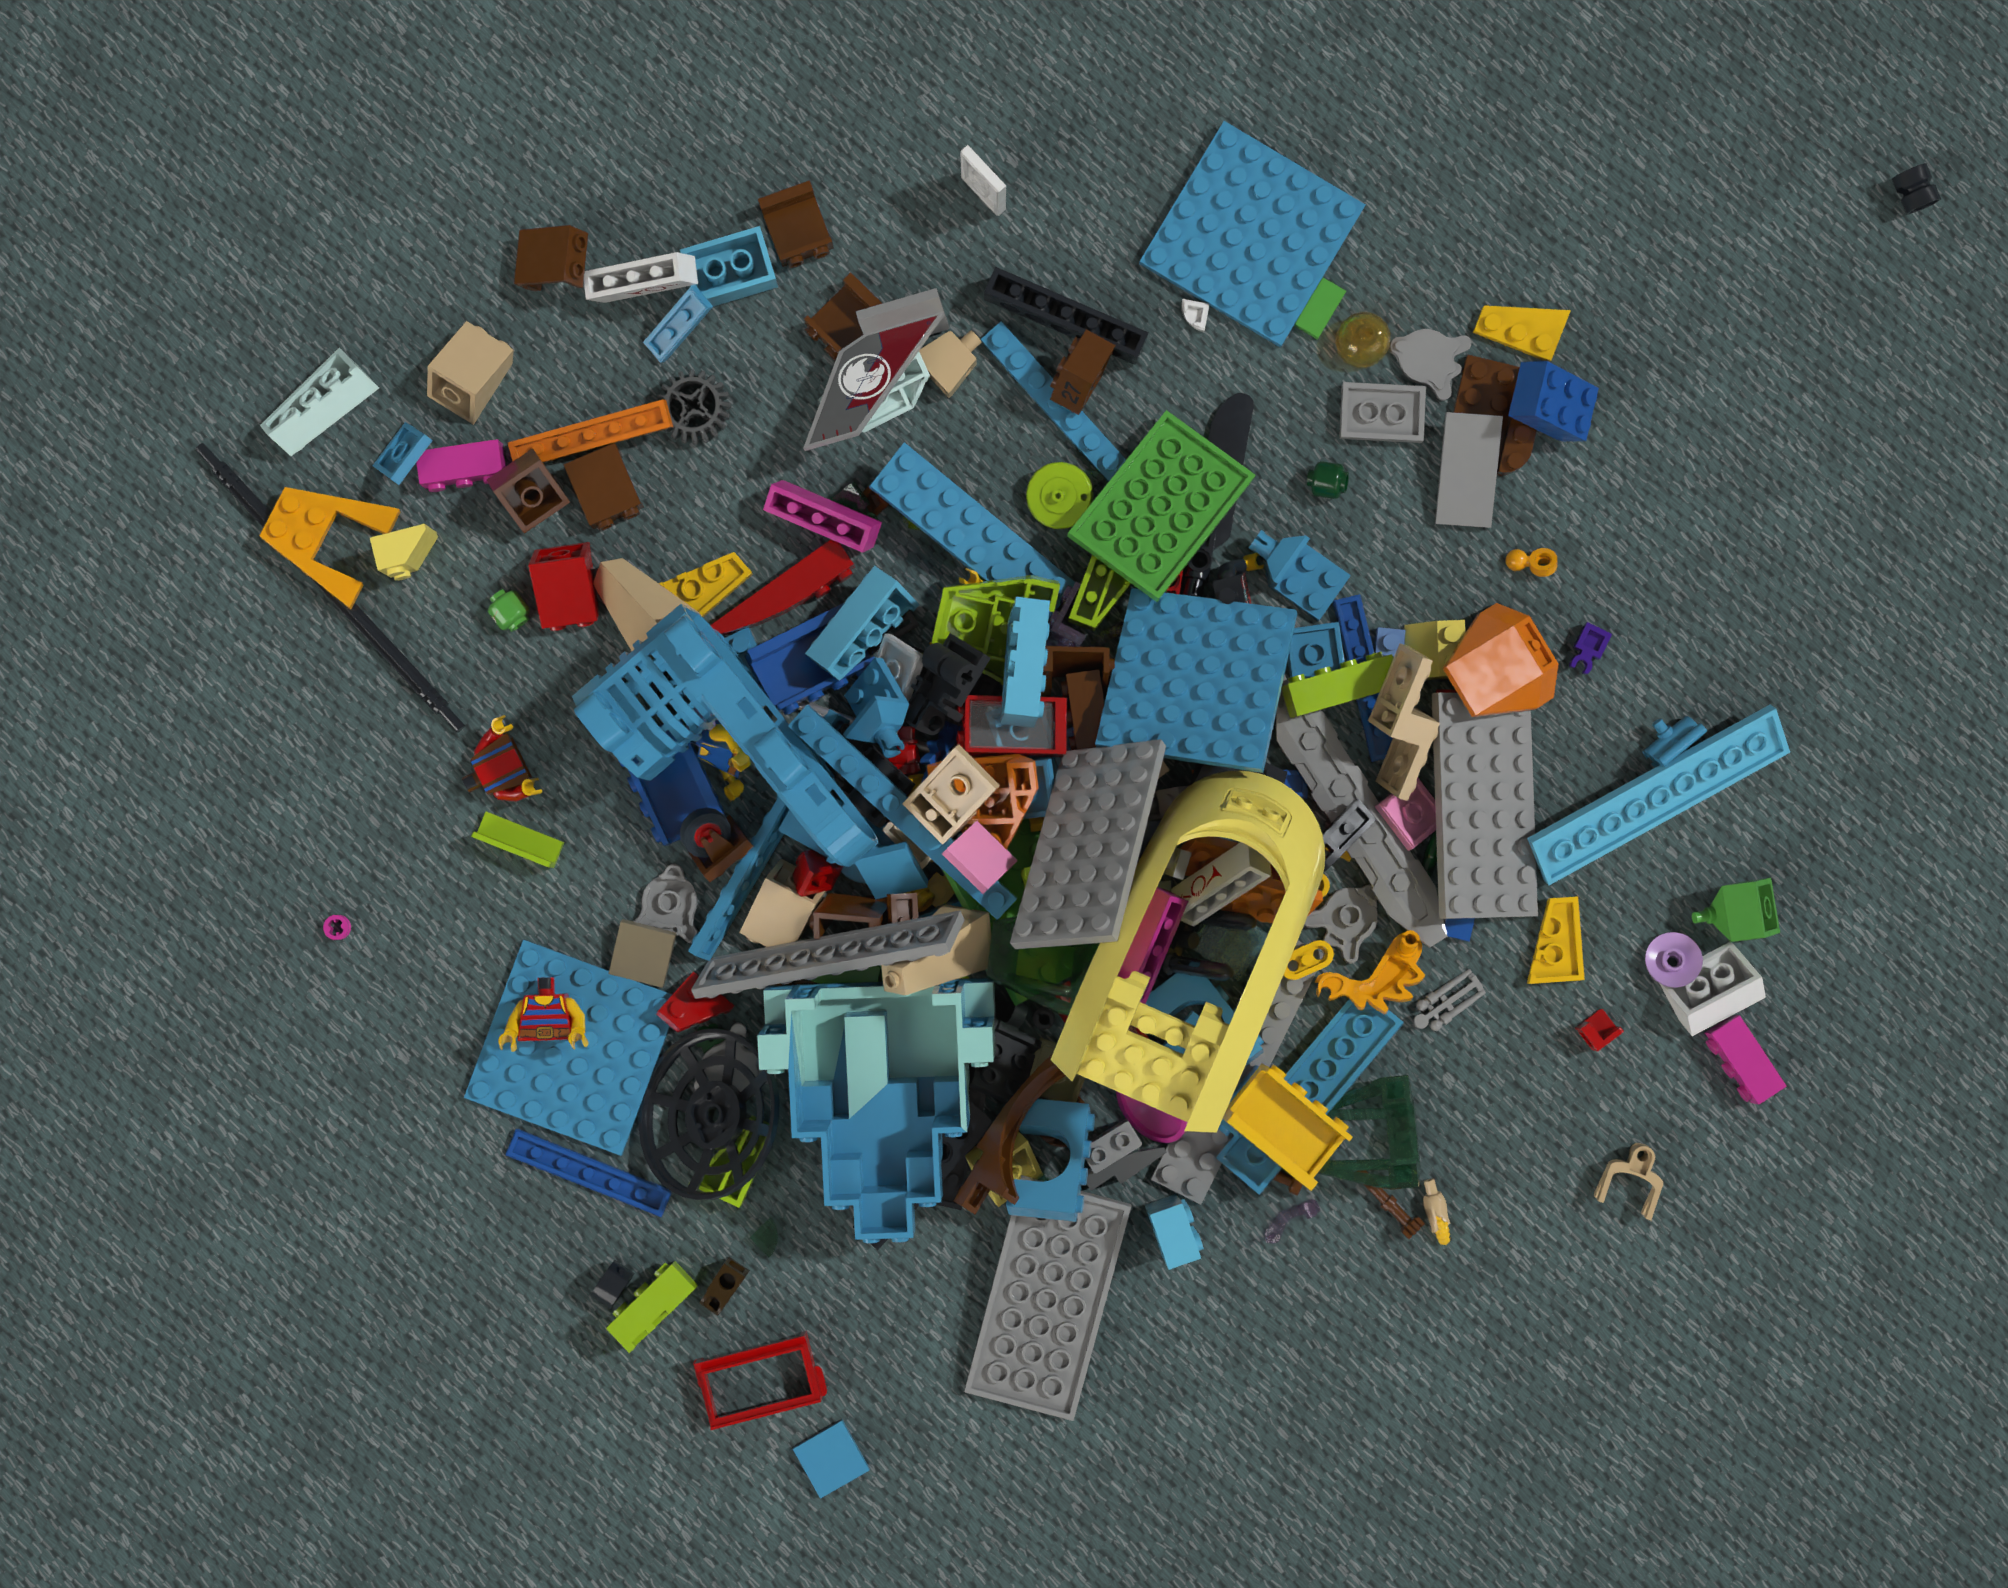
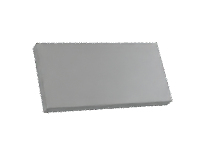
(1468, 469)

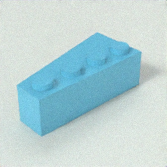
(860, 623)
(1024, 662)

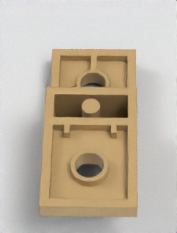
(1398, 718)
(941, 805)

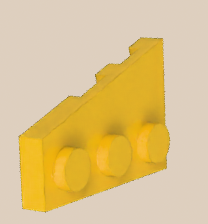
(1523, 329)
(710, 583)
(1559, 944)

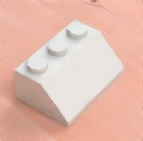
(1719, 991)

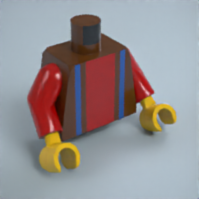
(500, 766)

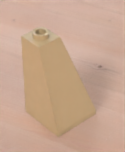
(633, 599)
(966, 957)

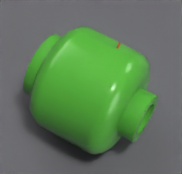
(508, 610)

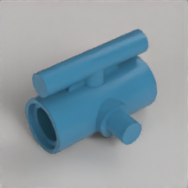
(1673, 740)

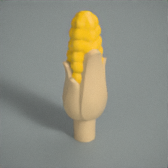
(1436, 1211)

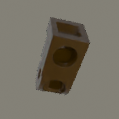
(724, 1286)

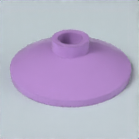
(1683, 950)

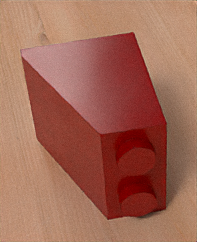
(564, 586)

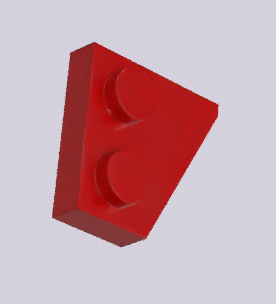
(684, 1010)

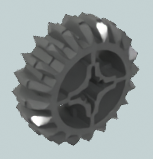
(700, 397)

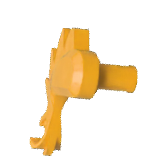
(1388, 980)

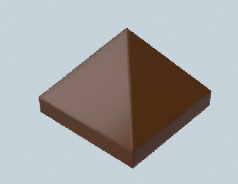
(877, 503)

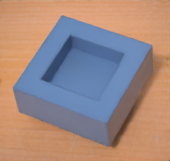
(1388, 640)

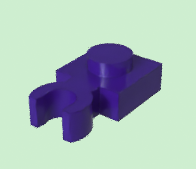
(1591, 645)

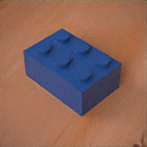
(1553, 401)

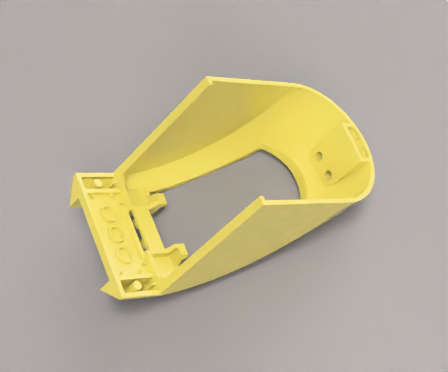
(1202, 1079)

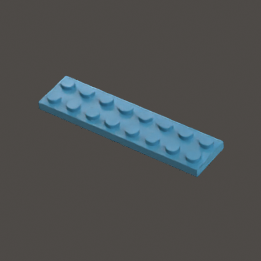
(960, 522)
(1325, 1073)

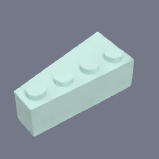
(319, 402)

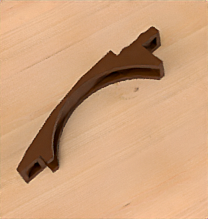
(994, 1167)

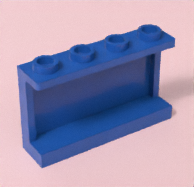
(788, 673)
(675, 794)

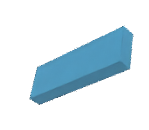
(678, 324)

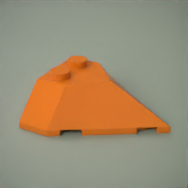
(1009, 803)

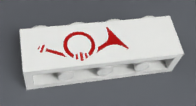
(640, 277)
(1221, 882)

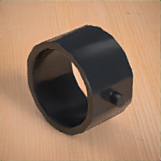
(612, 1284)

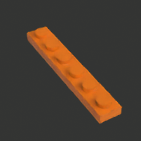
(595, 432)

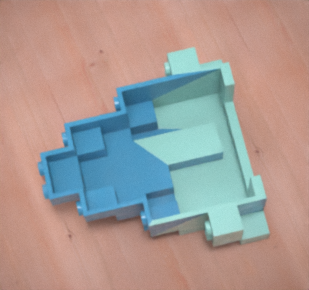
(879, 1087)

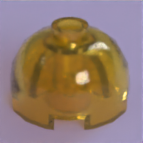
(1363, 339)

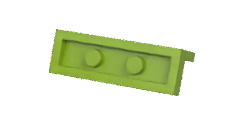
(519, 840)

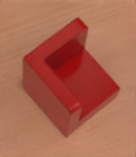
(1598, 1030)

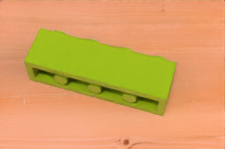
(1336, 686)

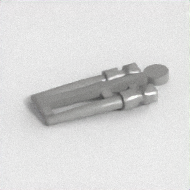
(1421, 1021)

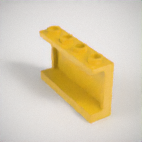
(1286, 1124)

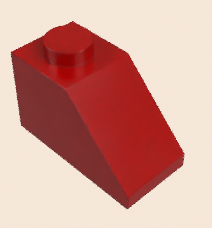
(814, 873)

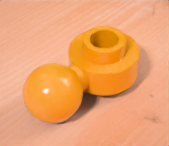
(1518, 560)

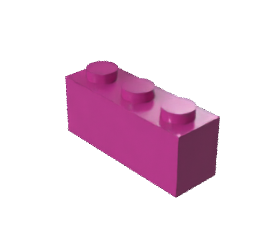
(460, 464)
(1744, 1060)

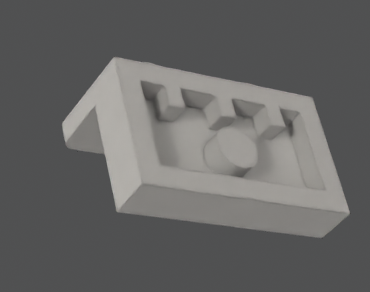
(1112, 1145)

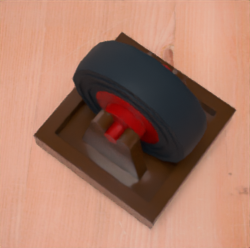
(713, 841)

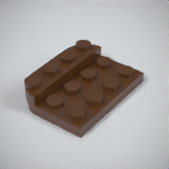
(1488, 390)

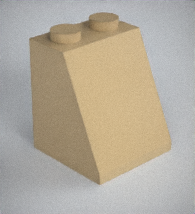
(468, 371)
(779, 911)

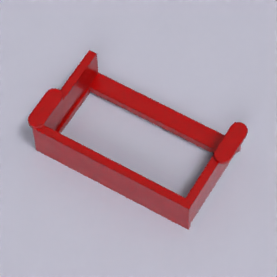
(814, 1374)

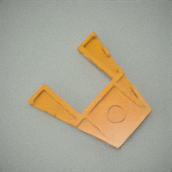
(301, 524)

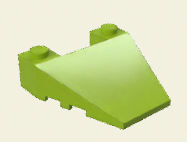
(981, 613)

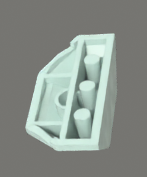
(903, 394)

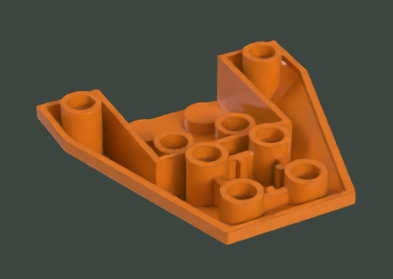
(1502, 664)

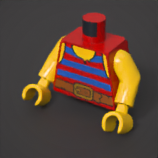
(545, 1018)

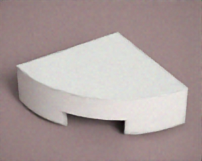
(1195, 313)

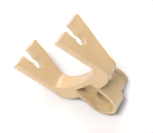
(1636, 1166)

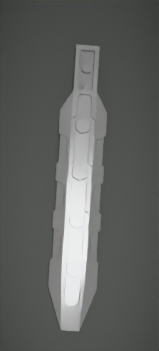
(1335, 782)

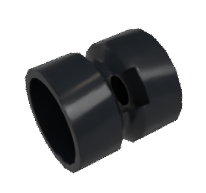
(1916, 188)

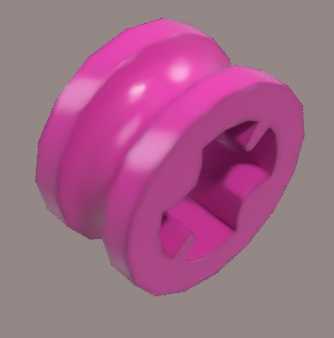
(328, 929)

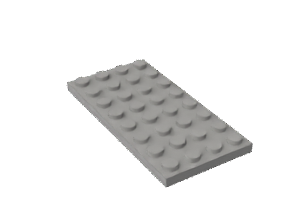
(1483, 812)
(1089, 846)
(1047, 1307)

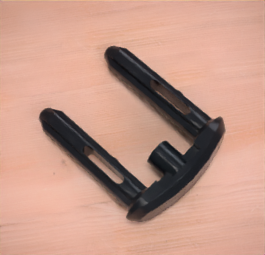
(1186, 938)

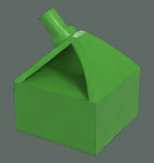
(1743, 911)

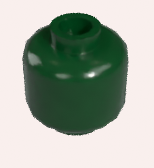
(1328, 480)

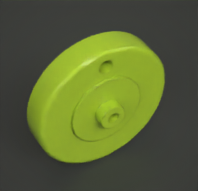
(1059, 494)

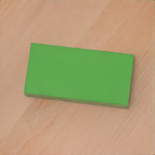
(1320, 308)

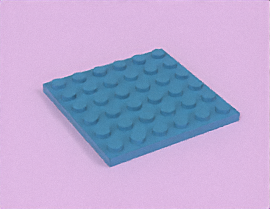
(1252, 234)
(1198, 678)
(580, 1091)

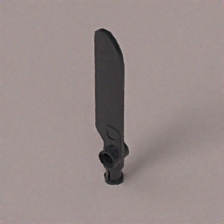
(1230, 434)

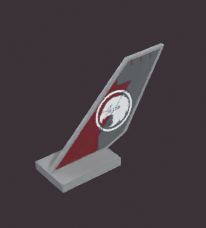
(874, 364)

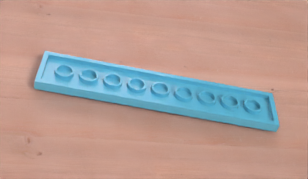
(1659, 795)

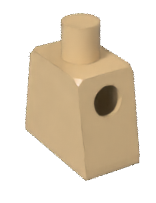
(950, 360)

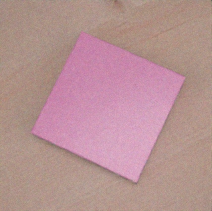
(1410, 819)
(979, 857)

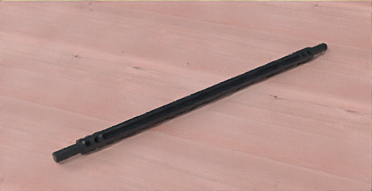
(354, 615)

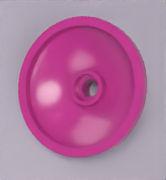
(1151, 1121)

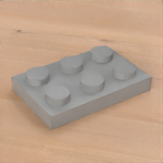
(1382, 412)

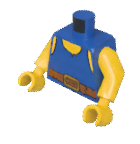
(724, 753)

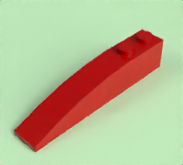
(791, 589)

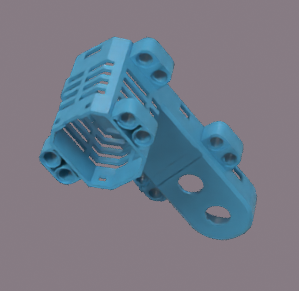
(721, 686)

